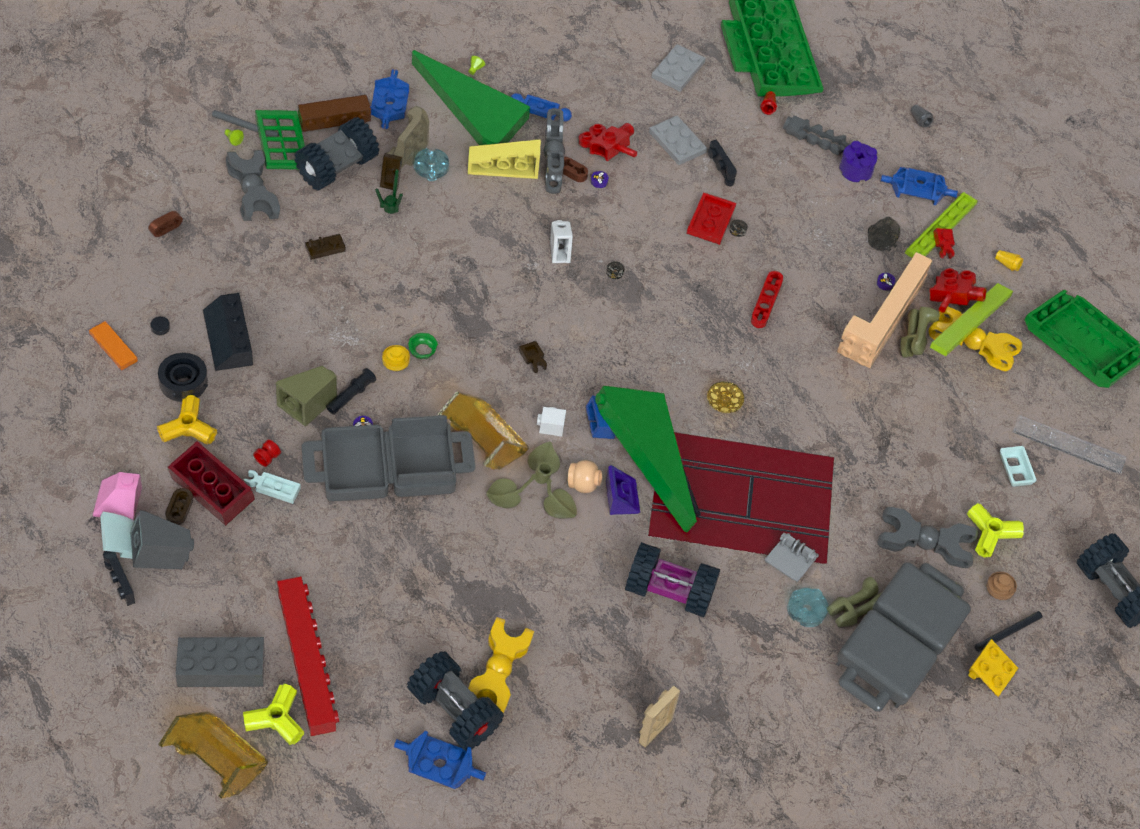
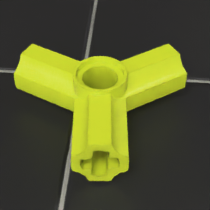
(987, 524)
(284, 724)

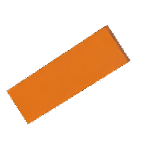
(113, 345)

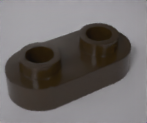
(179, 508)

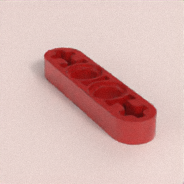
(767, 299)

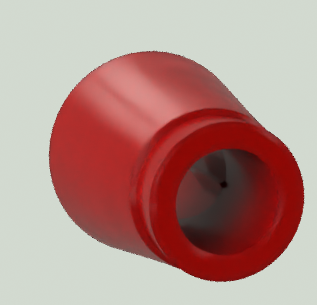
(769, 103)

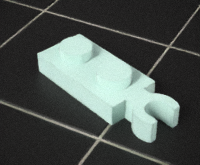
(274, 486)

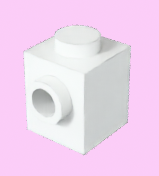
(551, 421)

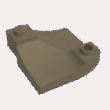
(414, 137)

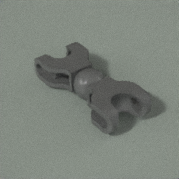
(554, 151)
(256, 195)
(927, 537)

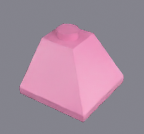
(119, 495)

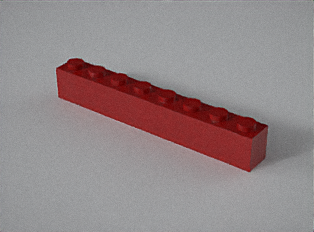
(306, 656)

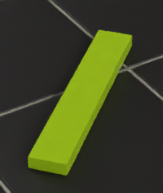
(948, 220)

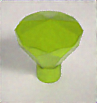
(476, 64)
(235, 136)

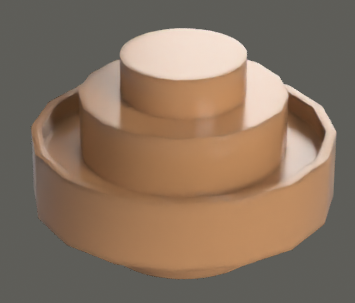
(1001, 585)

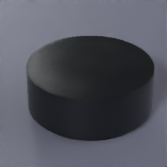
(160, 325)

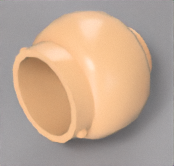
(584, 476)

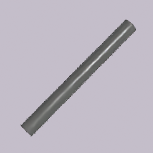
(245, 124)

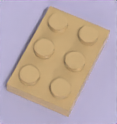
(658, 715)

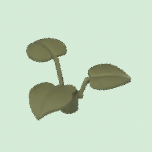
(544, 463)

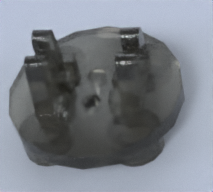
(884, 234)

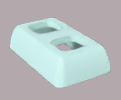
(1024, 465)

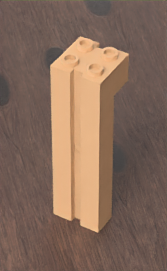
(866, 340)

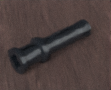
(356, 386)

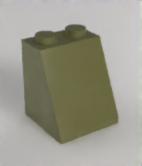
(306, 393)

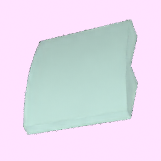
(116, 533)

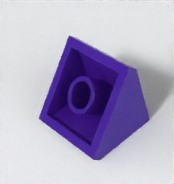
(621, 492)

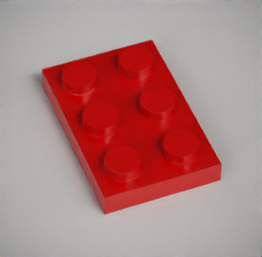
(711, 218)

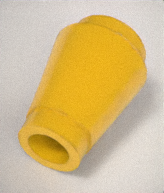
(1010, 260)

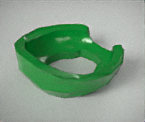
(422, 338)

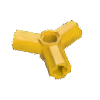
(188, 424)

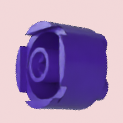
(858, 162)

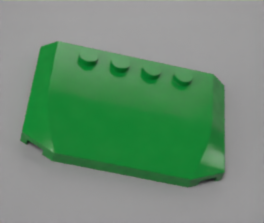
(1085, 338)

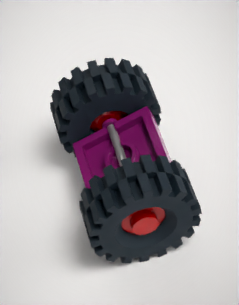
(672, 580)

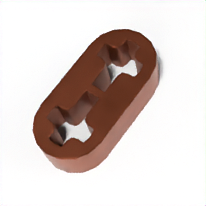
(575, 170)
(165, 223)

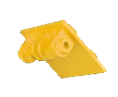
(993, 668)

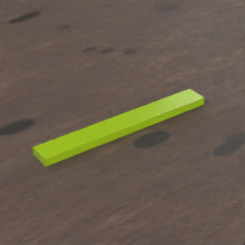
(971, 320)

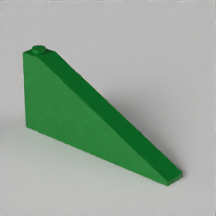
(483, 111)
(646, 432)

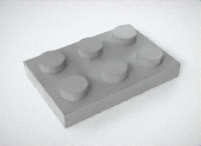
(678, 67)
(678, 140)

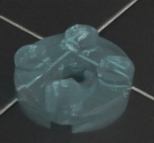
(431, 172)
(808, 596)

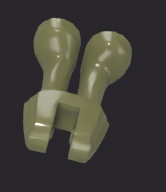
(915, 342)
(869, 590)

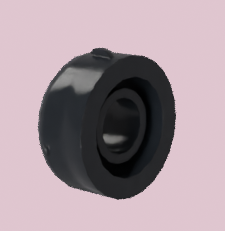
(182, 366)

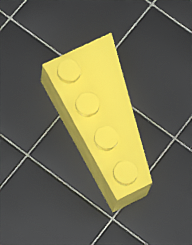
(506, 159)

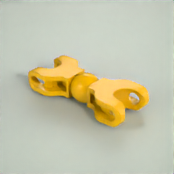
(992, 346)
(499, 665)

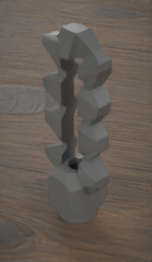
(795, 126)

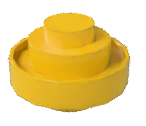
(396, 357)

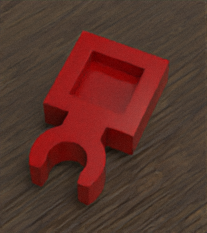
(945, 240)

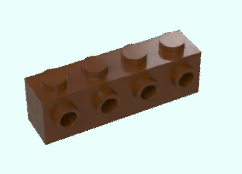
(333, 112)

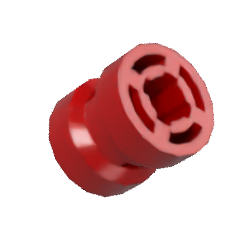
(267, 453)

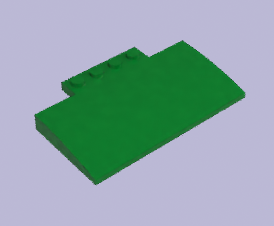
(771, 46)

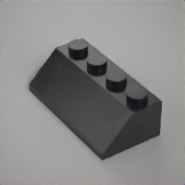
(228, 333)

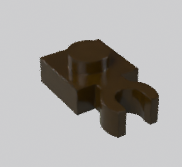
(533, 354)

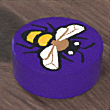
(599, 179)
(886, 281)
(362, 420)

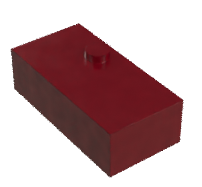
(211, 483)

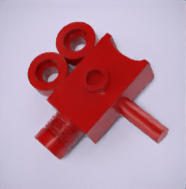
(608, 142)
(956, 289)

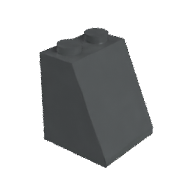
(159, 543)

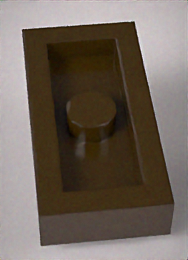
(389, 166)
(325, 246)

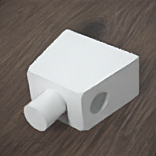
(561, 234)

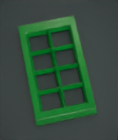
(279, 115)

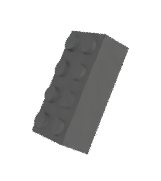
(220, 662)

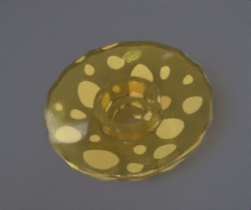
(725, 391)

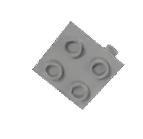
(791, 557)

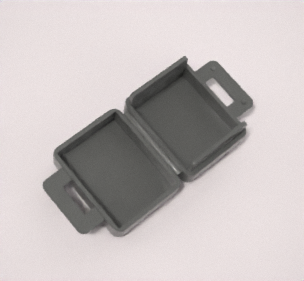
(411, 455)
(902, 635)

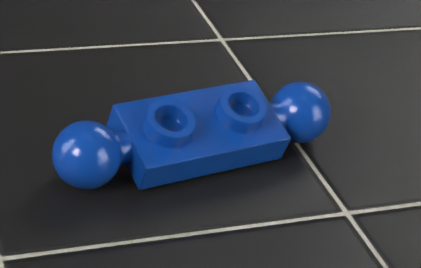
(540, 106)

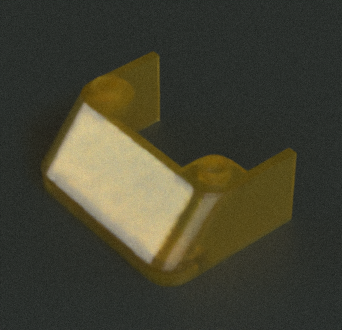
(486, 427)
(218, 748)

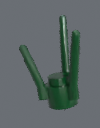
(391, 203)

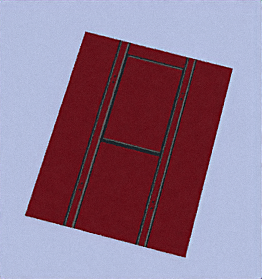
(751, 496)

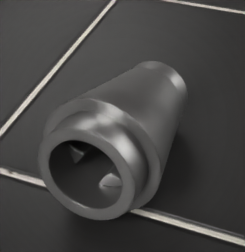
(922, 116)

